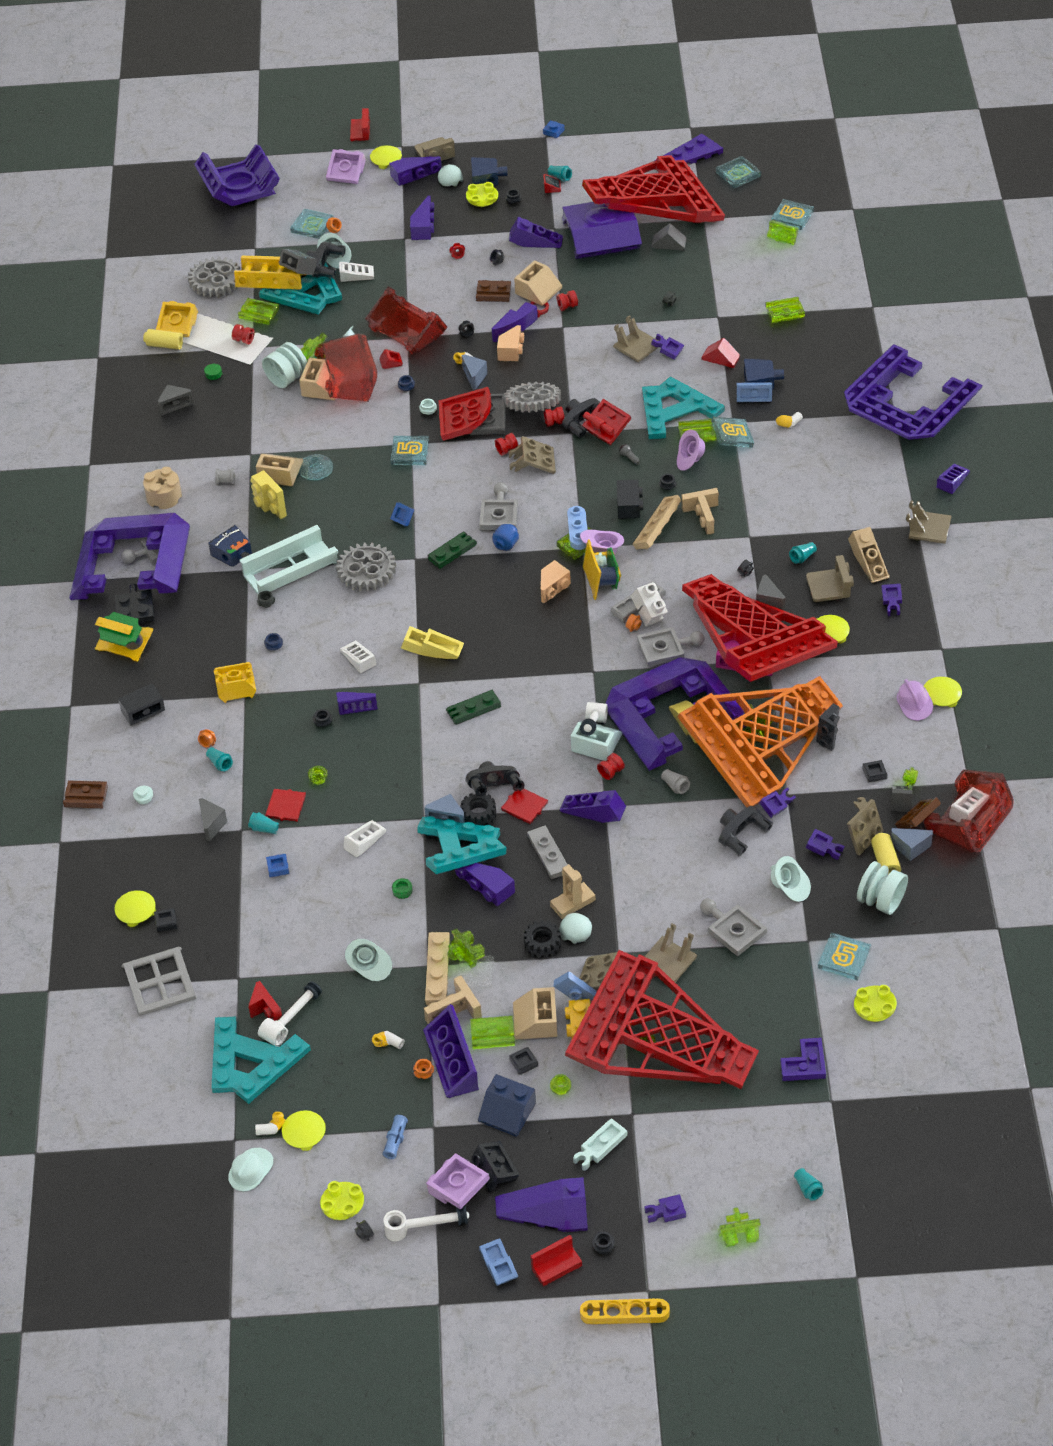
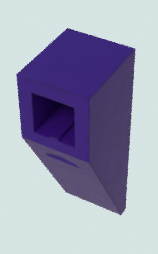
(413, 168)
(421, 221)
(532, 235)
(597, 806)
(489, 881)

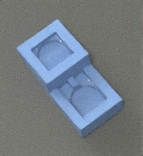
(498, 1262)

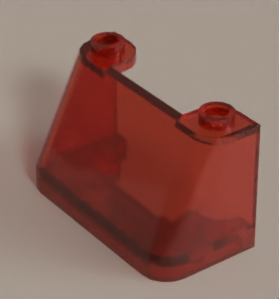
(404, 322)
(349, 367)
(975, 833)

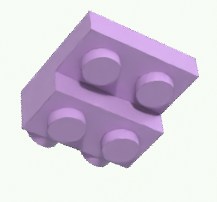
(345, 166)
(456, 1181)

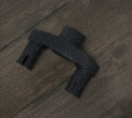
(321, 256)
(575, 415)
(491, 775)
(735, 823)

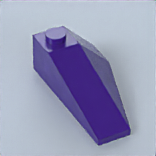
(551, 1204)

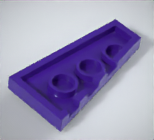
(695, 149)

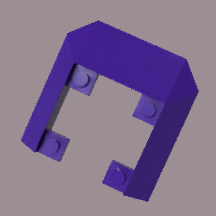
(869, 397)
(163, 532)
(630, 704)

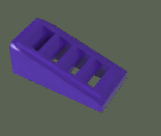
(949, 481)
(351, 702)

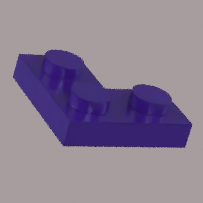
(809, 1065)

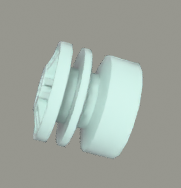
(284, 365)
(881, 887)

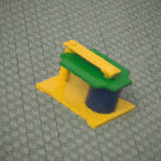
(601, 576)
(122, 635)

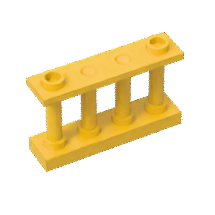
(266, 273)

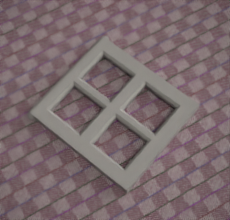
(159, 980)

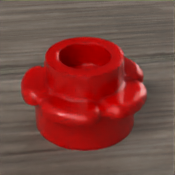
(457, 255)

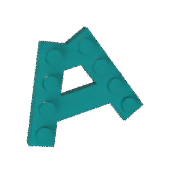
(296, 298)
(689, 399)
(449, 835)
(273, 1060)

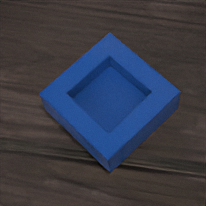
(553, 129)
(402, 514)
(277, 865)

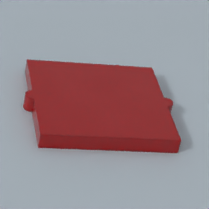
(285, 805)
(524, 805)

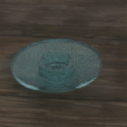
(316, 467)

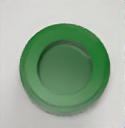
(213, 371)
(402, 888)

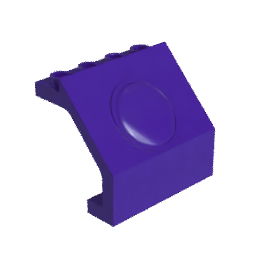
(241, 180)
(601, 229)

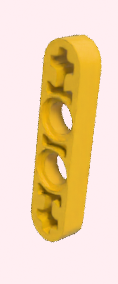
(624, 1307)

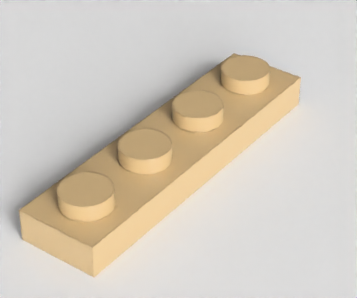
(657, 522)
(437, 967)

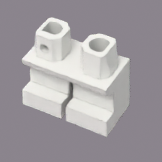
(649, 603)

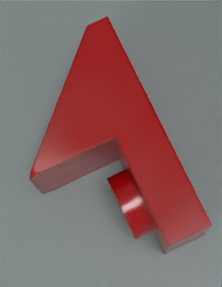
(262, 1001)

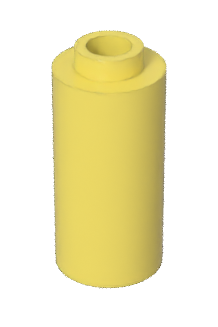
(163, 339)
(885, 851)

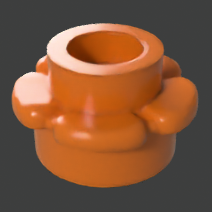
(336, 223)
(633, 622)
(206, 738)
(423, 1064)

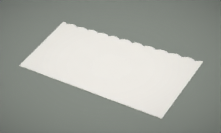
(217, 338)

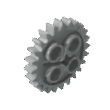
(213, 276)
(532, 397)
(366, 566)

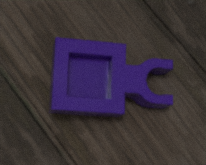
(668, 347)
(892, 597)
(775, 803)
(822, 843)
(669, 1208)

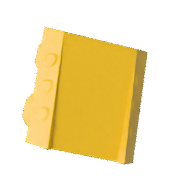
(235, 681)

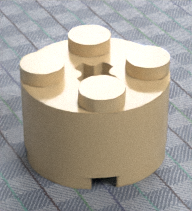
(162, 488)

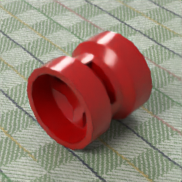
(567, 300)
(243, 334)
(554, 416)
(506, 444)
(609, 767)

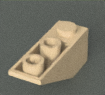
(868, 554)

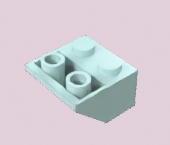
(597, 745)

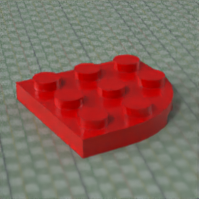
(463, 412)

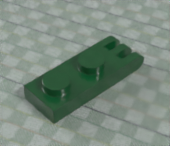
(451, 550)
(473, 707)

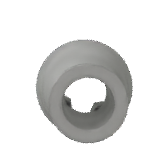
(677, 782)

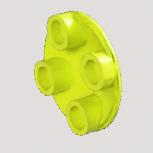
(384, 155)
(481, 194)
(835, 627)
(943, 691)
(135, 907)
(875, 1003)
(303, 1129)
(342, 1200)

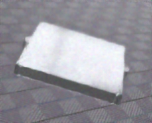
(480, 975)

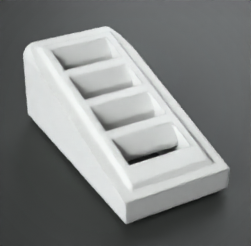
(355, 272)
(361, 665)
(966, 806)
(352, 841)

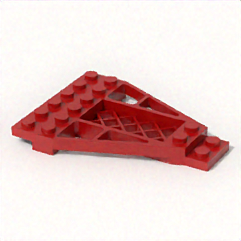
(642, 193)
(764, 639)
(612, 1014)

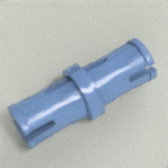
(395, 1137)

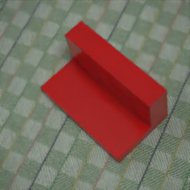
(360, 127)
(555, 1261)

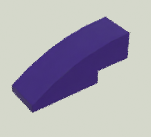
(524, 317)

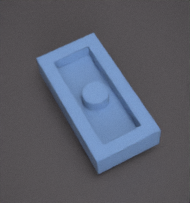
(754, 392)
(574, 987)

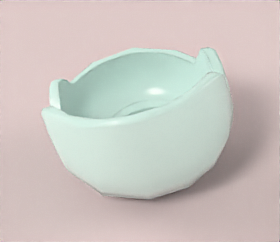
(450, 175)
(575, 928)

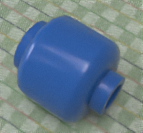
(505, 537)

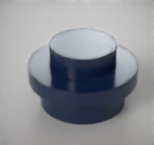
(406, 383)
(273, 641)

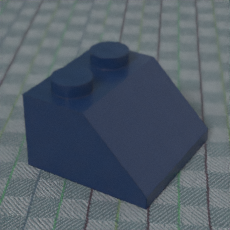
(507, 1105)

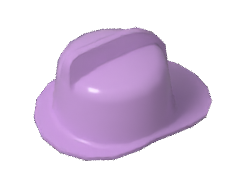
(690, 449)
(602, 540)
(914, 700)

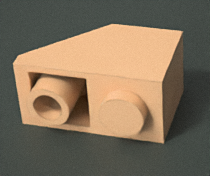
(510, 345)
(553, 580)

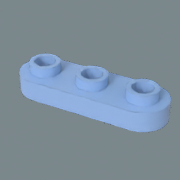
(576, 524)

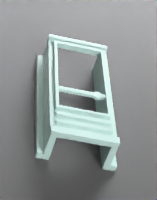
(305, 542)

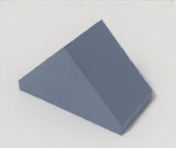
(474, 369)
(445, 809)
(911, 841)

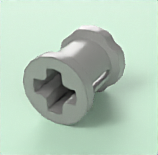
(225, 476)

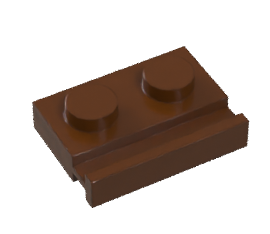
(493, 291)
(85, 794)
(918, 813)

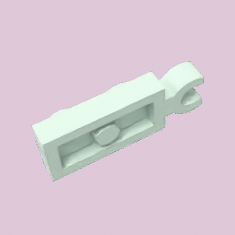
(600, 1143)

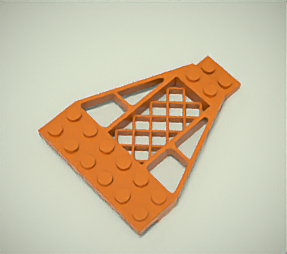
(739, 759)

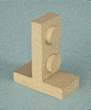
(700, 502)
(574, 895)
(461, 1000)

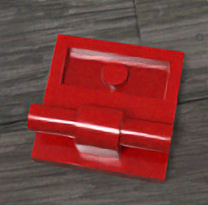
(606, 421)

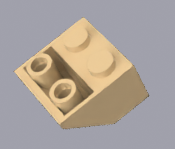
(537, 283)
(314, 379)
(280, 468)
(535, 1014)

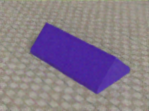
(451, 1054)

